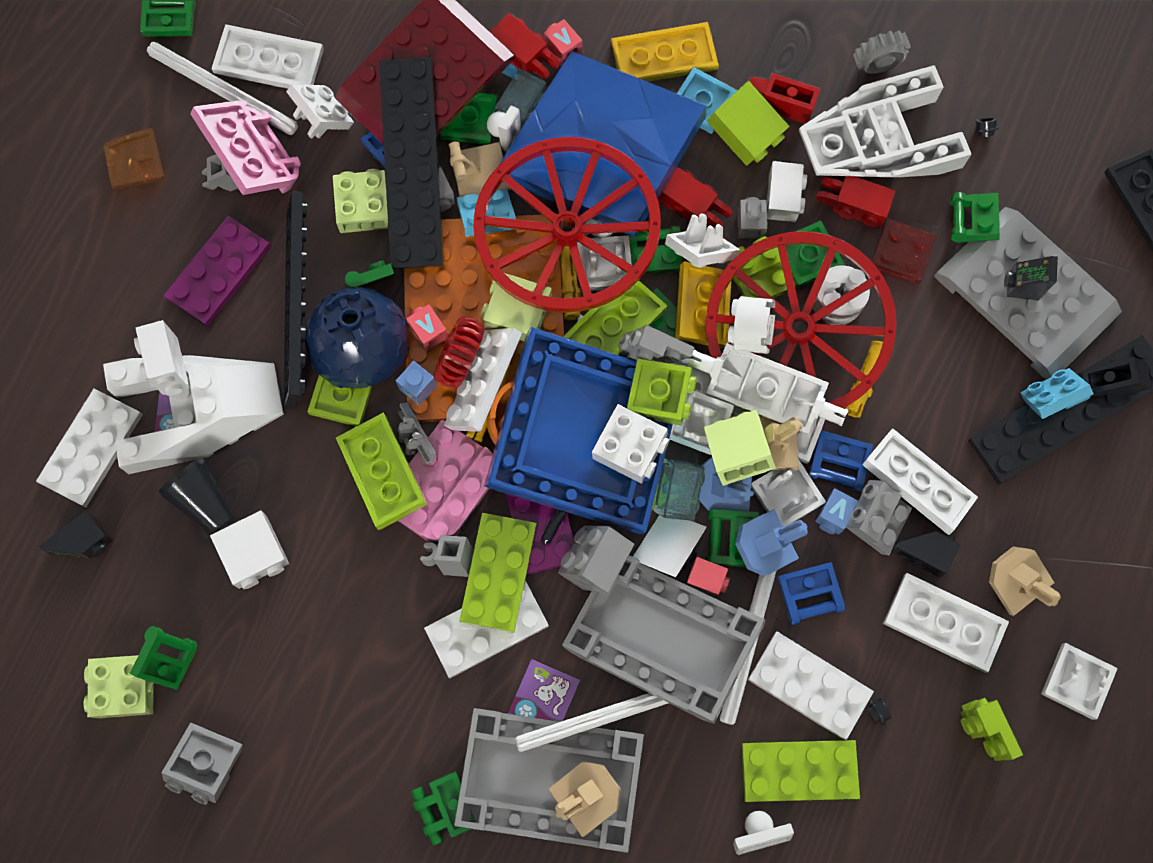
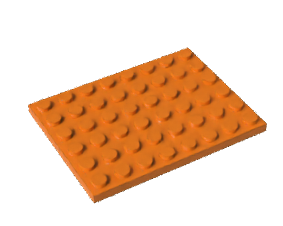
(463, 289)

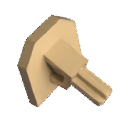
(783, 442)
(1021, 578)
(586, 796)

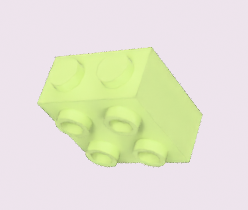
(360, 201)
(509, 312)
(739, 447)
(114, 690)

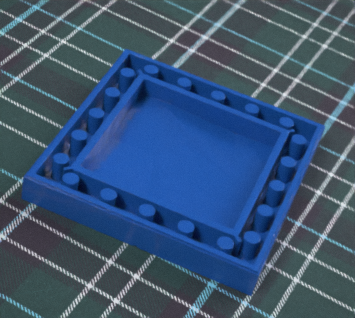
(616, 110)
(552, 425)

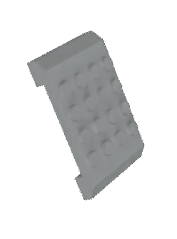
(1045, 330)
(665, 639)
(512, 787)

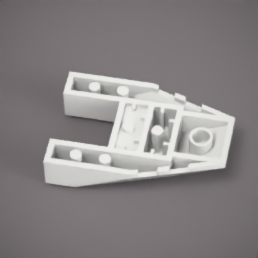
(871, 138)
(218, 408)

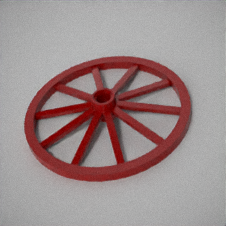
(567, 218)
(833, 245)

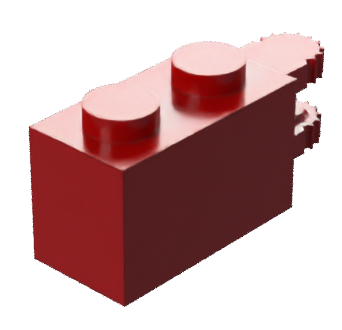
(525, 45)
(788, 96)
(690, 197)
(857, 199)

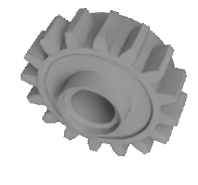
(882, 52)

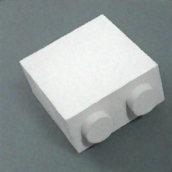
(161, 358)
(631, 444)
(250, 550)

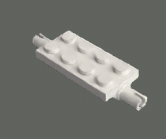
(767, 387)

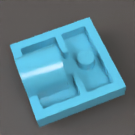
(1056, 393)

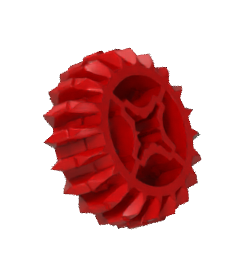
(459, 352)

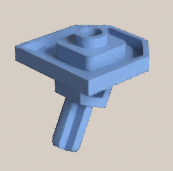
(727, 497)
(767, 544)

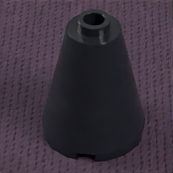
(198, 497)

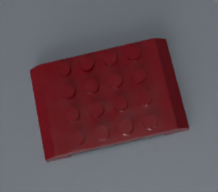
(462, 57)

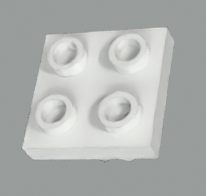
(319, 107)
(702, 244)
(599, 271)
(704, 412)
(789, 493)
(1079, 681)

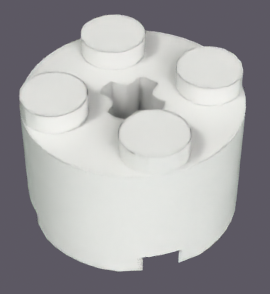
(836, 284)
(752, 324)

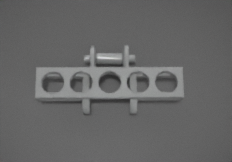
(419, 441)

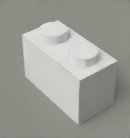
(784, 191)

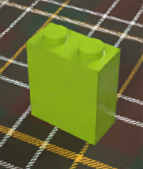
(748, 124)

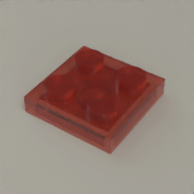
(903, 251)

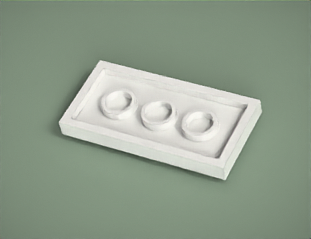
(266, 57)
(482, 380)
(89, 448)
(920, 481)
(946, 622)
(467, 645)
(810, 685)

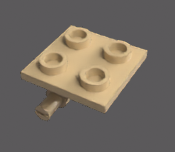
(475, 166)

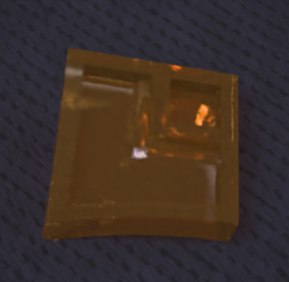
(133, 160)

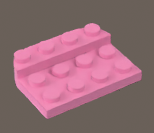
(247, 146)
(449, 484)

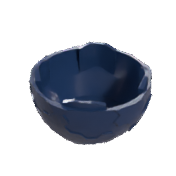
(361, 351)

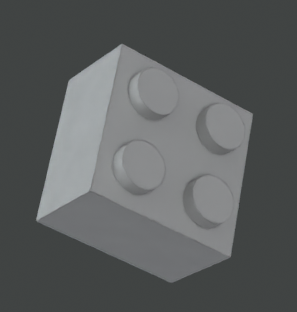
(595, 558)

